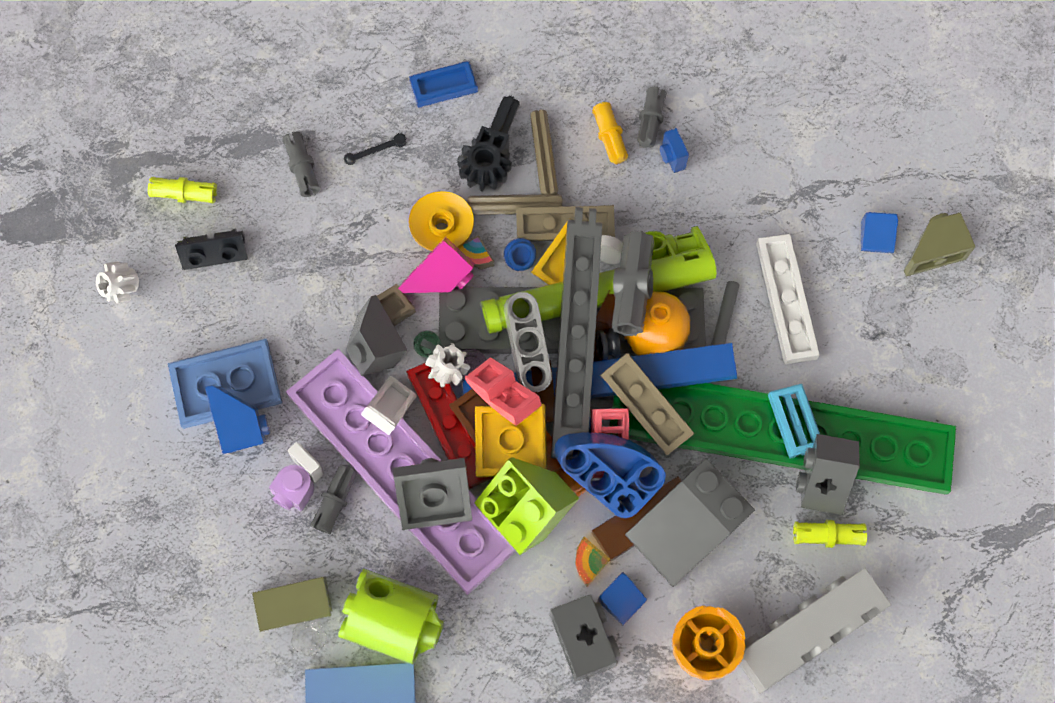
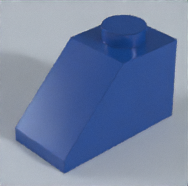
(236, 420)

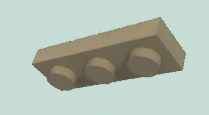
(547, 222)
(647, 404)

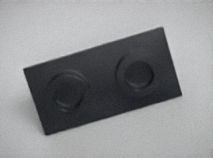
(204, 252)

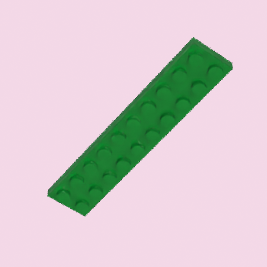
(744, 427)

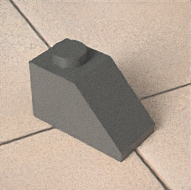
(374, 340)

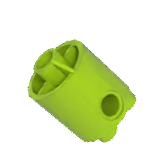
(391, 617)

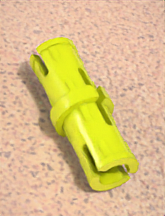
(182, 189)
(830, 533)

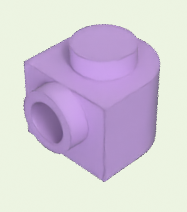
(292, 487)

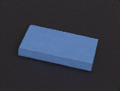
(241, 370)
(361, 684)

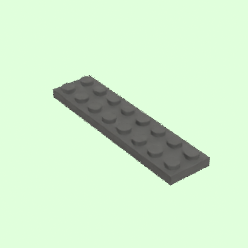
(464, 323)

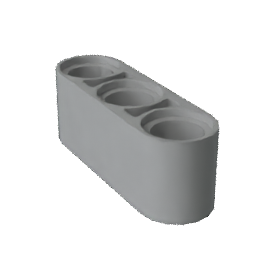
(533, 325)

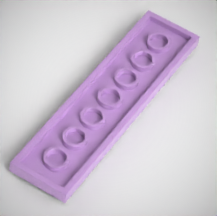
(333, 401)

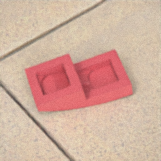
(502, 392)

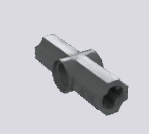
(633, 283)

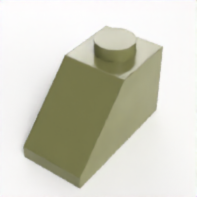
(941, 244)

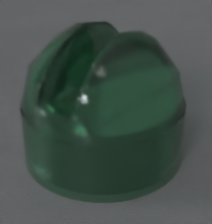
(428, 336)

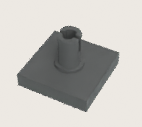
(432, 493)

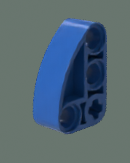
(622, 466)

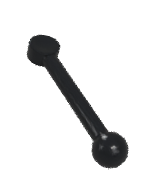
(399, 140)

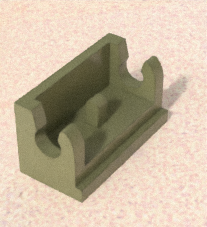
(292, 603)

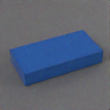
(443, 84)

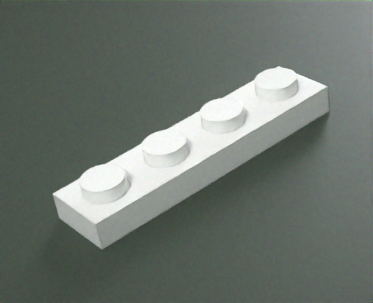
(787, 299)

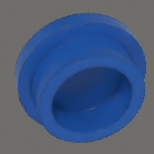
(519, 254)

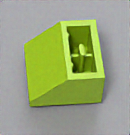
(525, 503)

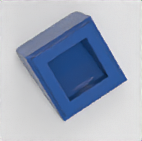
(879, 232)
(622, 598)

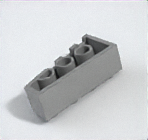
(813, 629)

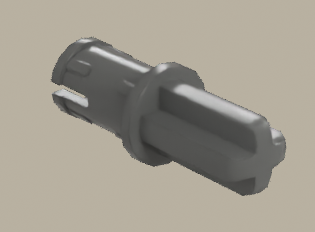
(651, 117)
(334, 499)

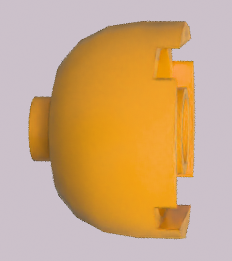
(664, 326)
(708, 642)

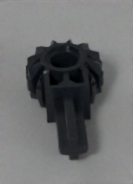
(490, 147)

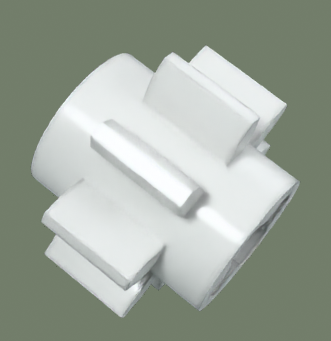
(117, 282)
(447, 365)

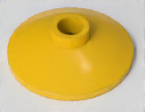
(437, 209)

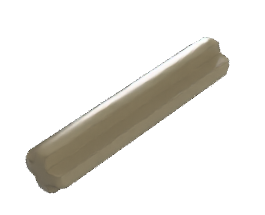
(544, 152)
(508, 203)

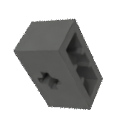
(828, 474)
(583, 659)

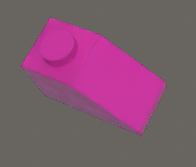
(440, 271)

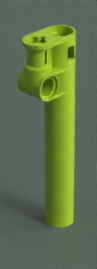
(675, 264)

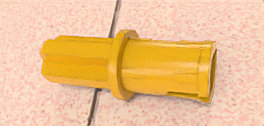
(610, 132)

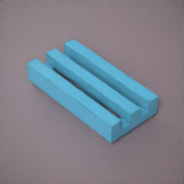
(782, 421)

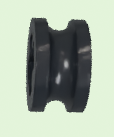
(608, 344)

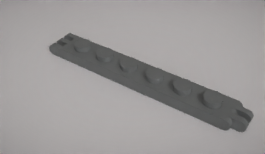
(577, 327)

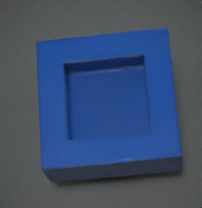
(674, 151)

